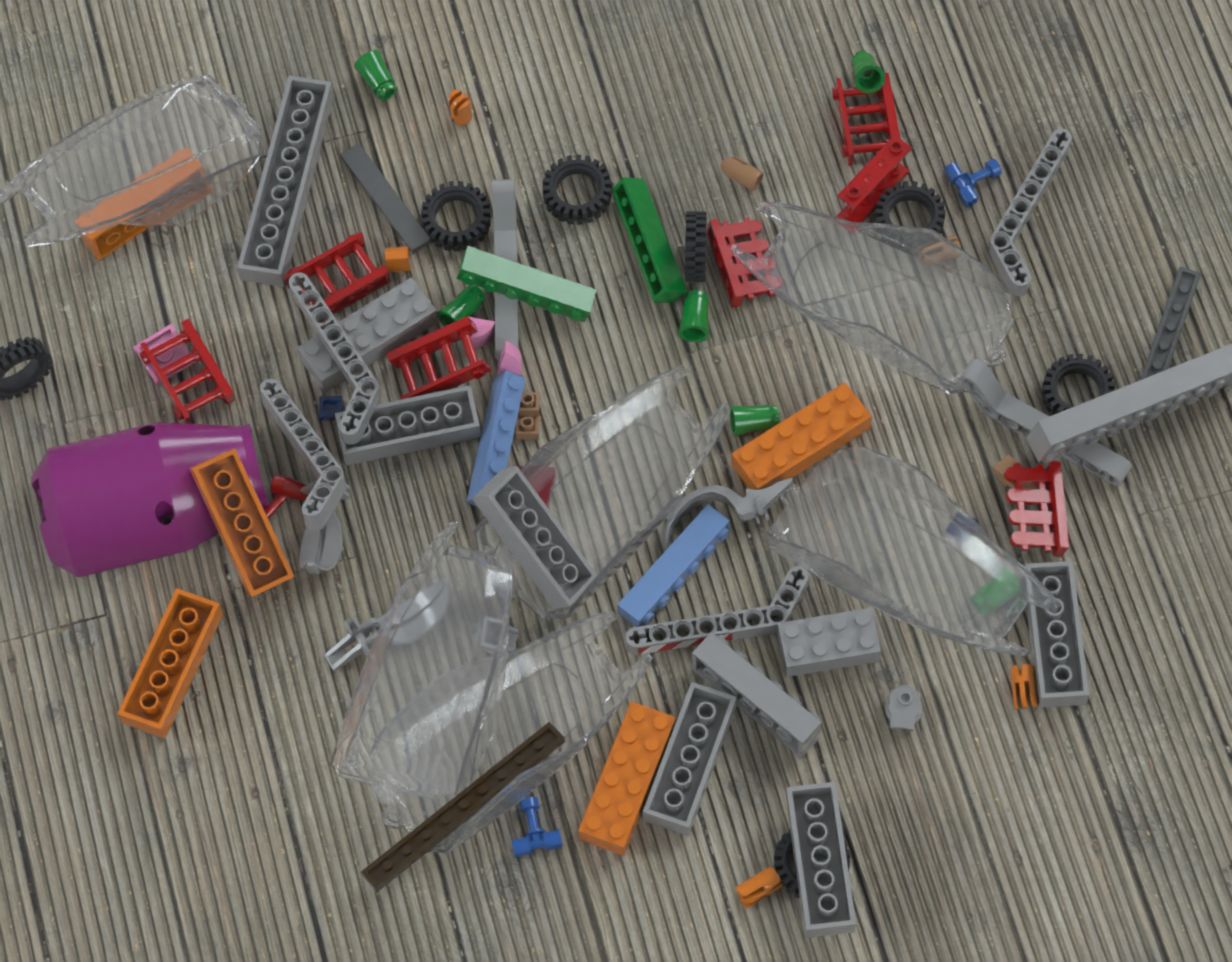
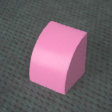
(485, 332)
(510, 359)

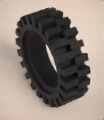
(453, 193)
(913, 193)
(577, 212)
(695, 246)
(1069, 366)
(33, 372)
(782, 865)

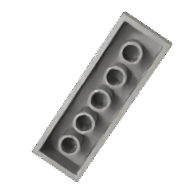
(372, 331)
(415, 425)
(534, 537)
(1057, 639)
(756, 694)
(689, 759)
(820, 860)

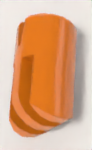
(460, 108)
(1023, 680)
(758, 887)

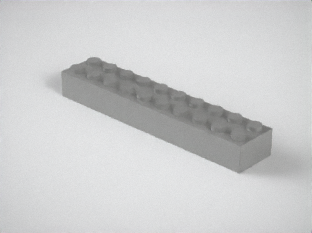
(285, 181)
(1131, 405)

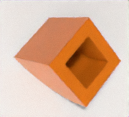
(397, 259)

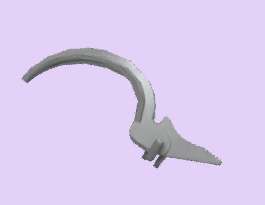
(749, 507)
(321, 548)
(357, 632)

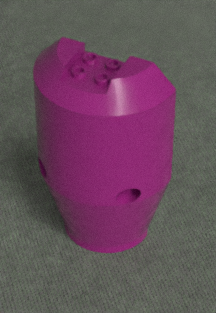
(132, 493)

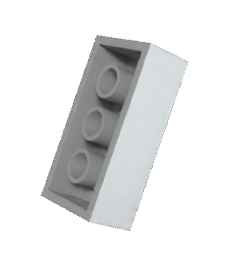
(828, 642)

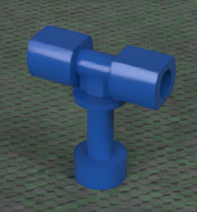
(966, 182)
(536, 837)

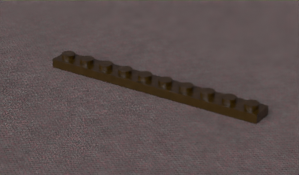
(461, 807)

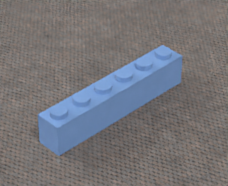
(497, 430)
(673, 567)

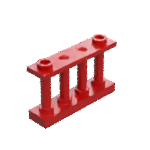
(885, 106)
(873, 180)
(357, 288)
(432, 342)
(198, 353)

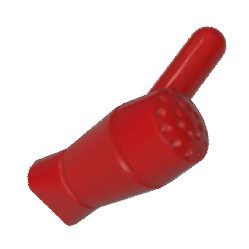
(284, 488)

